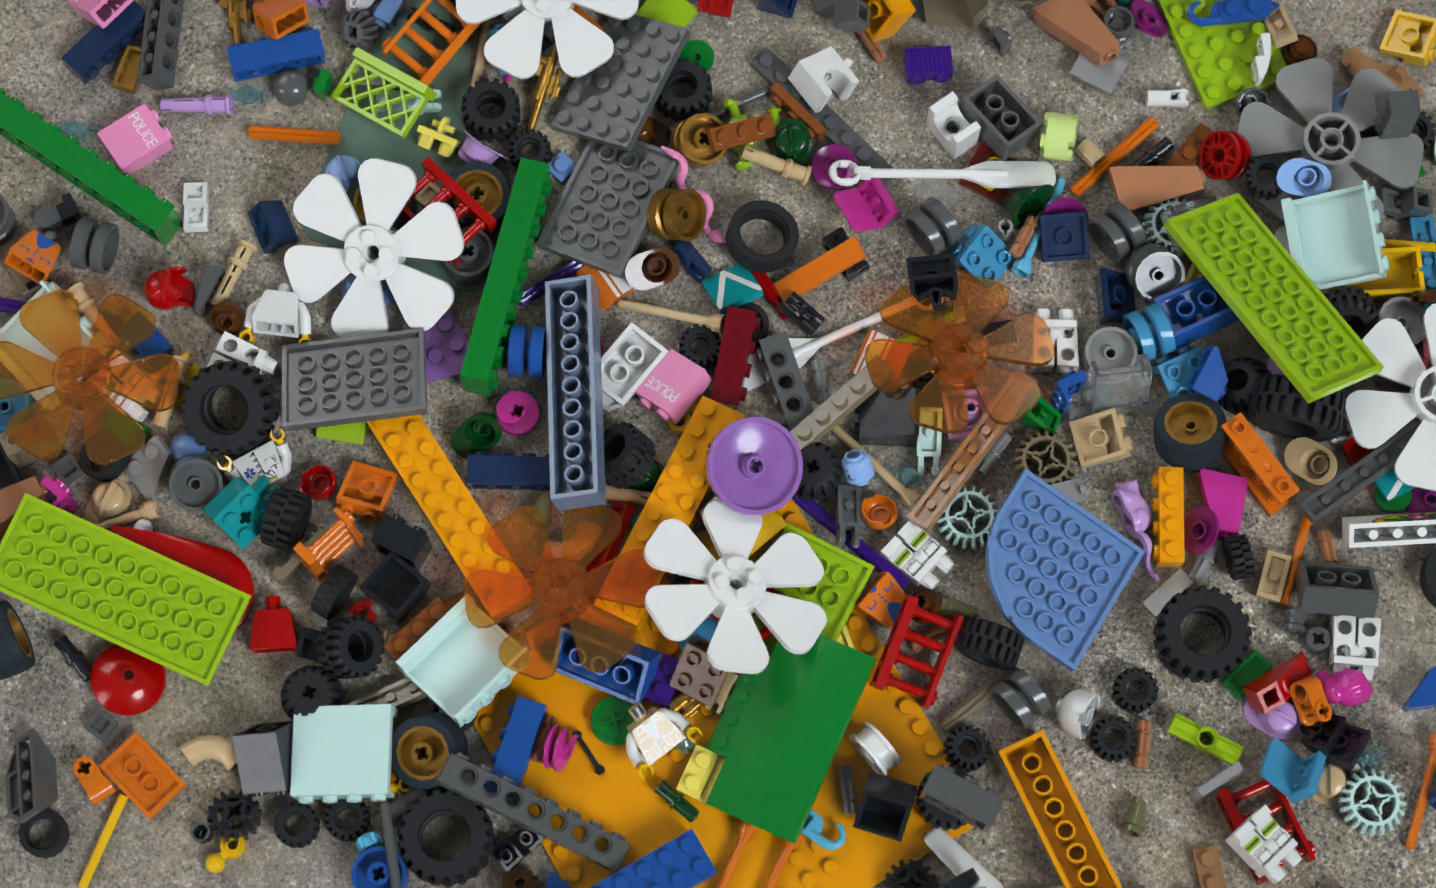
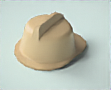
(1311, 461)
(108, 501)
(1330, 784)

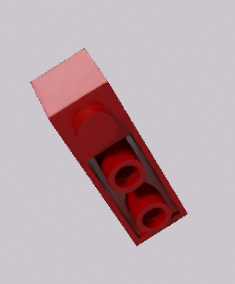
(1274, 686)

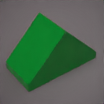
(1042, 418)

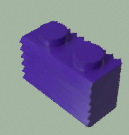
(928, 64)

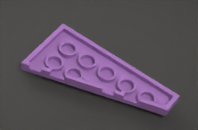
(445, 349)

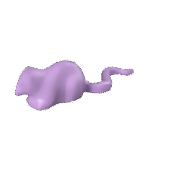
(1135, 518)

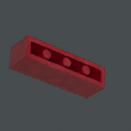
(734, 355)

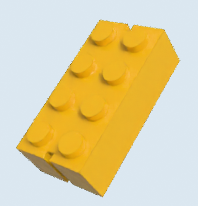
(1403, 264)

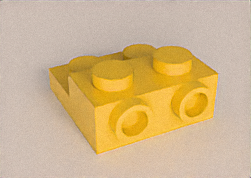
(1410, 38)

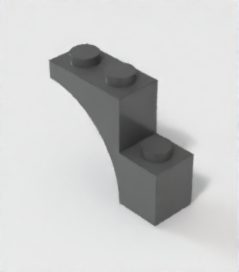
(846, 14)

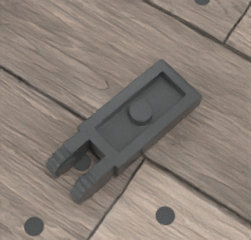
(848, 513)

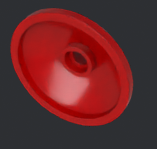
(123, 695)

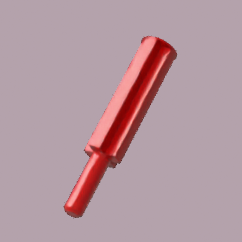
(769, 291)

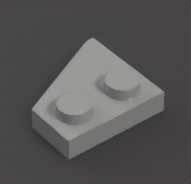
(149, 466)

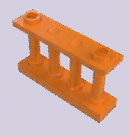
(440, 57)
(1254, 460)
(329, 545)

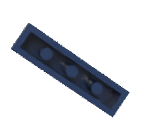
(102, 45)
(508, 471)

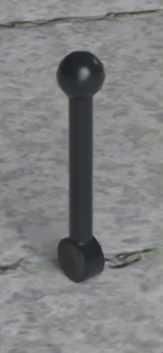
(599, 769)

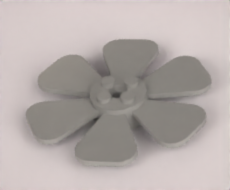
(1310, 92)

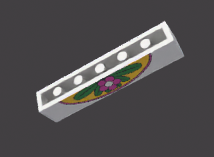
(1389, 529)

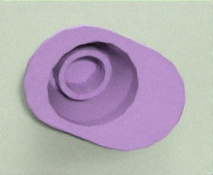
(476, 152)
(1279, 723)

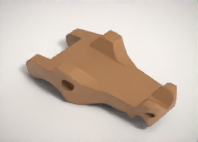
(1354, 62)

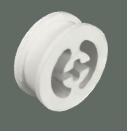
(875, 749)

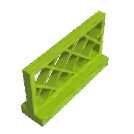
(388, 74)

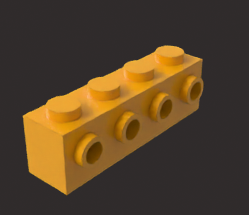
(1169, 517)

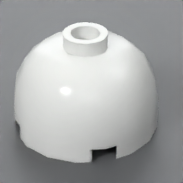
(1077, 712)

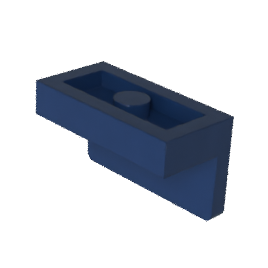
(272, 225)

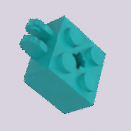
(241, 509)

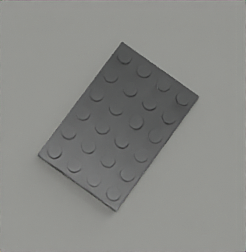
(619, 95)
(606, 205)
(354, 379)

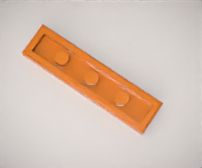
(821, 269)

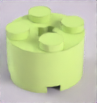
(1059, 136)

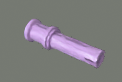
(208, 104)

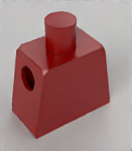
(273, 629)

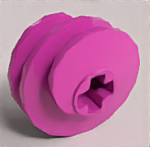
(509, 421)
(558, 751)

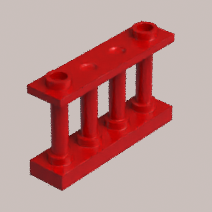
(449, 189)
(901, 632)
(1229, 800)

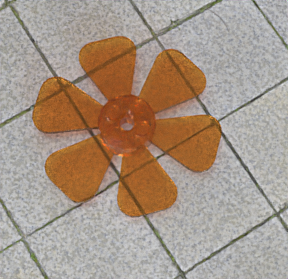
(960, 355)
(107, 427)
(535, 643)

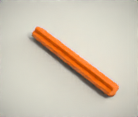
(1113, 157)

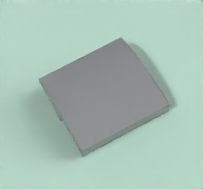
(1100, 77)

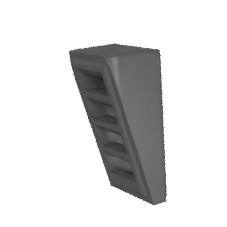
(208, 284)

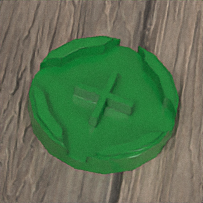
(610, 720)

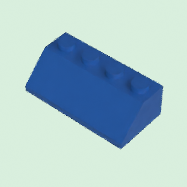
(1195, 311)
(625, 679)

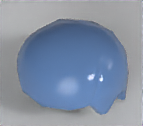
(185, 445)

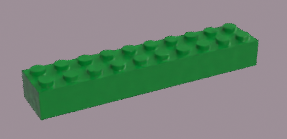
(87, 171)
(505, 277)

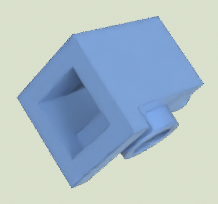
(388, 13)

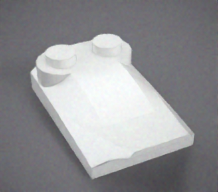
(628, 365)

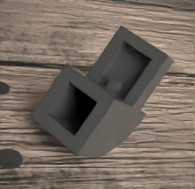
(1406, 203)

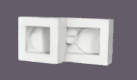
(1261, 62)
(196, 207)

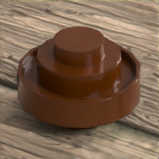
(1299, 50)
(227, 317)
(929, 601)

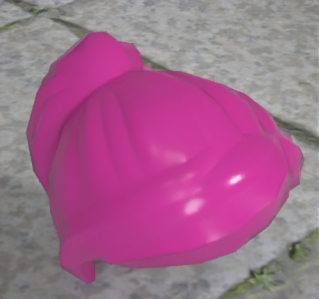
(1345, 687)

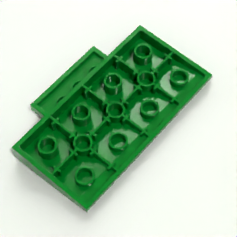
(784, 734)

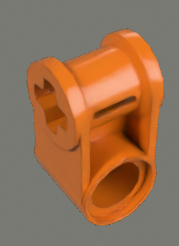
(1309, 699)
(94, 783)

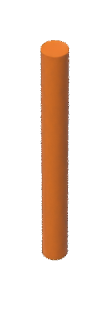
(1296, 556)

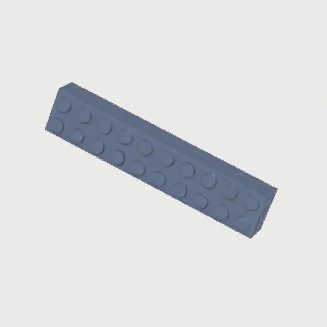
(574, 393)

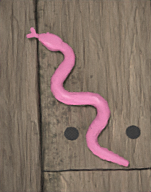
(714, 235)

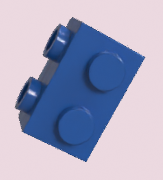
(1070, 385)

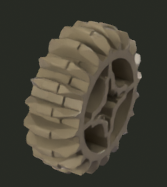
(1053, 464)

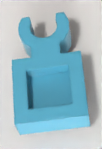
(369, 840)

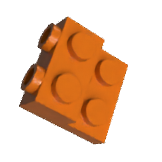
(366, 491)

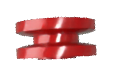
(1224, 155)

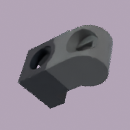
(58, 215)

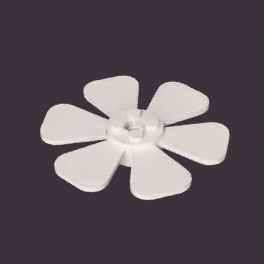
(519, 43)
(428, 235)
(1381, 414)
(734, 588)

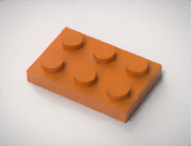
(143, 775)

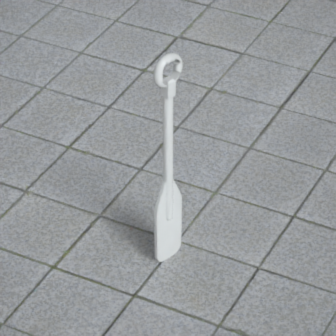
(988, 173)
(805, 348)

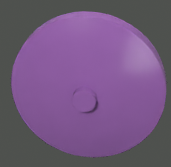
(754, 466)

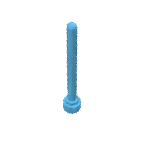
(1022, 266)

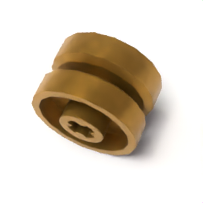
(686, 140)
(676, 214)

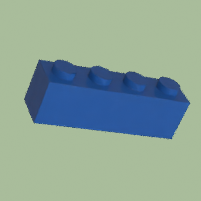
(271, 55)
(517, 742)

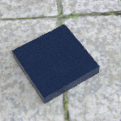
(1064, 236)

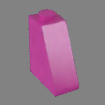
(1225, 497)

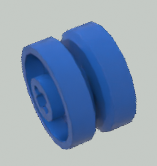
(526, 351)
(373, 862)

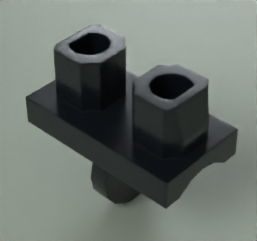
(801, 314)

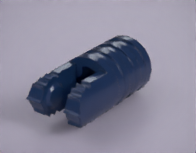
(692, 260)

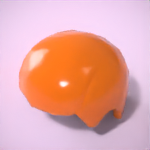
(879, 512)

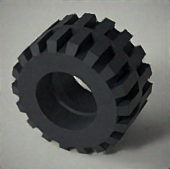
(490, 93)
(686, 107)
(1355, 302)
(626, 455)
(286, 519)
(990, 644)
(366, 647)
(935, 816)

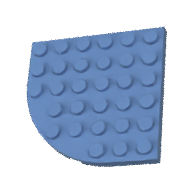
(1055, 568)

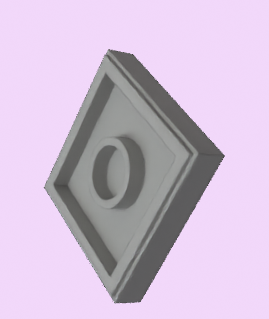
(1216, 782)

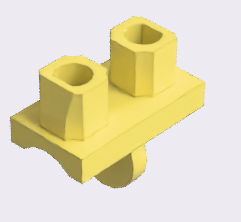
(428, 136)

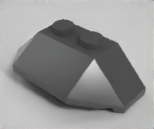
(30, 777)

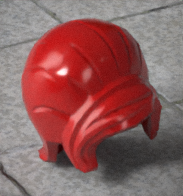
(169, 289)

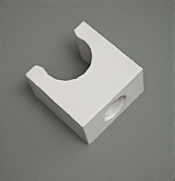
(821, 73)
(945, 115)

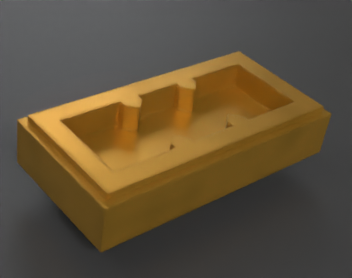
(128, 70)

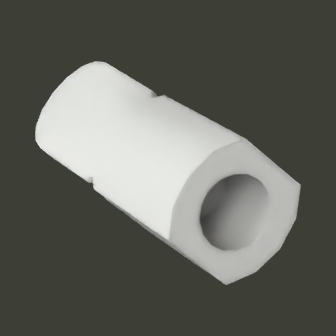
(1163, 98)

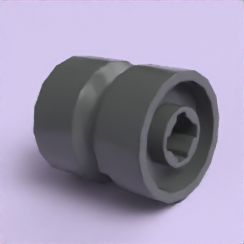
(1119, 22)

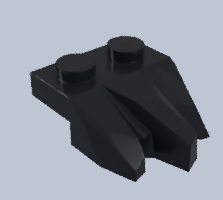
(933, 278)
(1336, 740)

